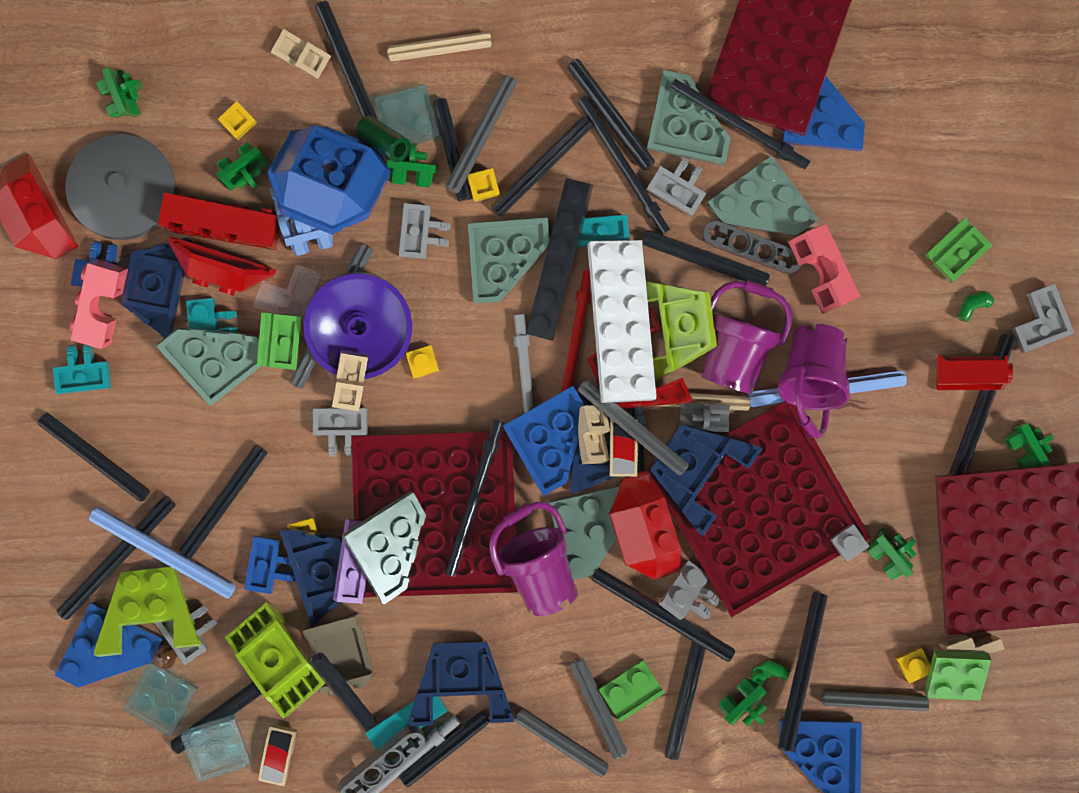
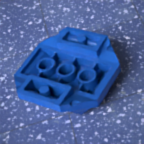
(323, 197)

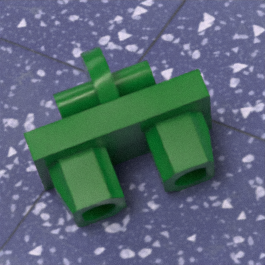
(123, 92)
(243, 169)
(425, 172)
(1034, 443)
(900, 563)
(734, 711)

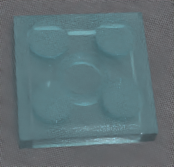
(409, 114)
(160, 699)
(215, 748)

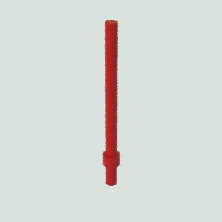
(583, 298)

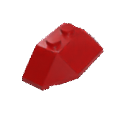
(31, 212)
(219, 268)
(645, 527)

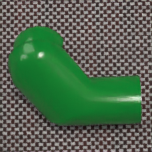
(973, 302)
(766, 669)

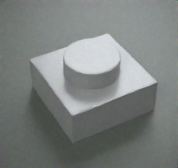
(849, 542)

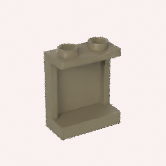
(345, 647)

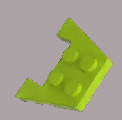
(685, 325)
(143, 599)

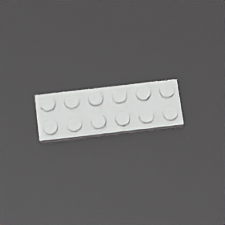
(621, 321)

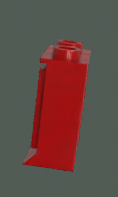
(973, 373)

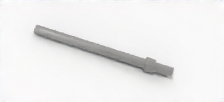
(521, 342)
(434, 738)

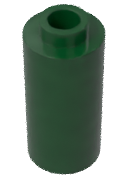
(382, 138)

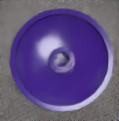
(359, 316)

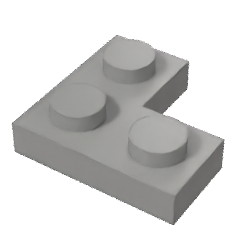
(1050, 321)

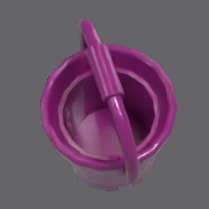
(740, 344)
(816, 374)
(536, 562)

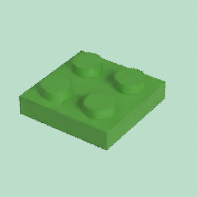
(957, 675)

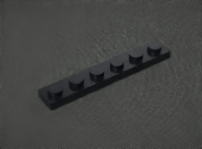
(559, 259)

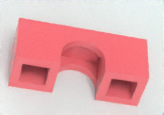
(821, 251)
(90, 323)

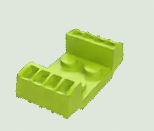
(274, 660)

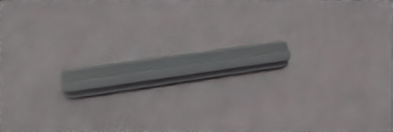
(481, 134)
(634, 428)

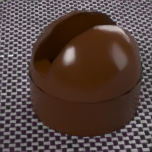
(167, 659)

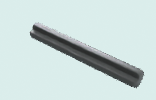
(875, 700)
(598, 708)
(561, 742)

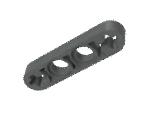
(750, 251)
(384, 766)

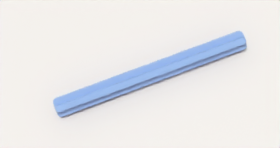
(857, 384)
(162, 552)

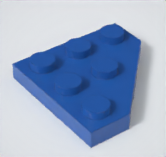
(832, 124)
(548, 438)
(83, 667)
(829, 754)

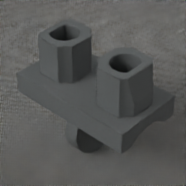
(705, 417)

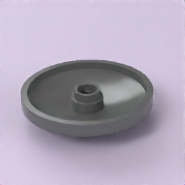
(119, 186)

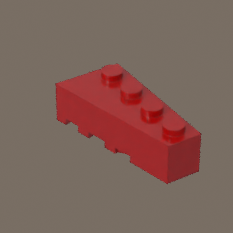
(219, 222)

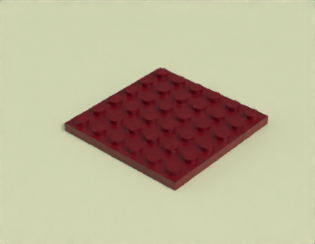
(441, 476)
(770, 517)
(1009, 547)

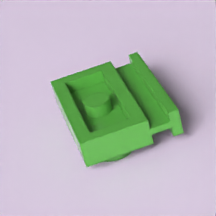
(958, 250)
(278, 340)
(631, 690)

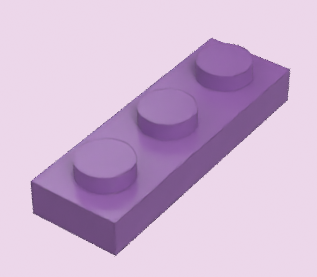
(350, 577)

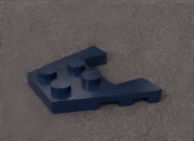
(702, 453)
(460, 670)

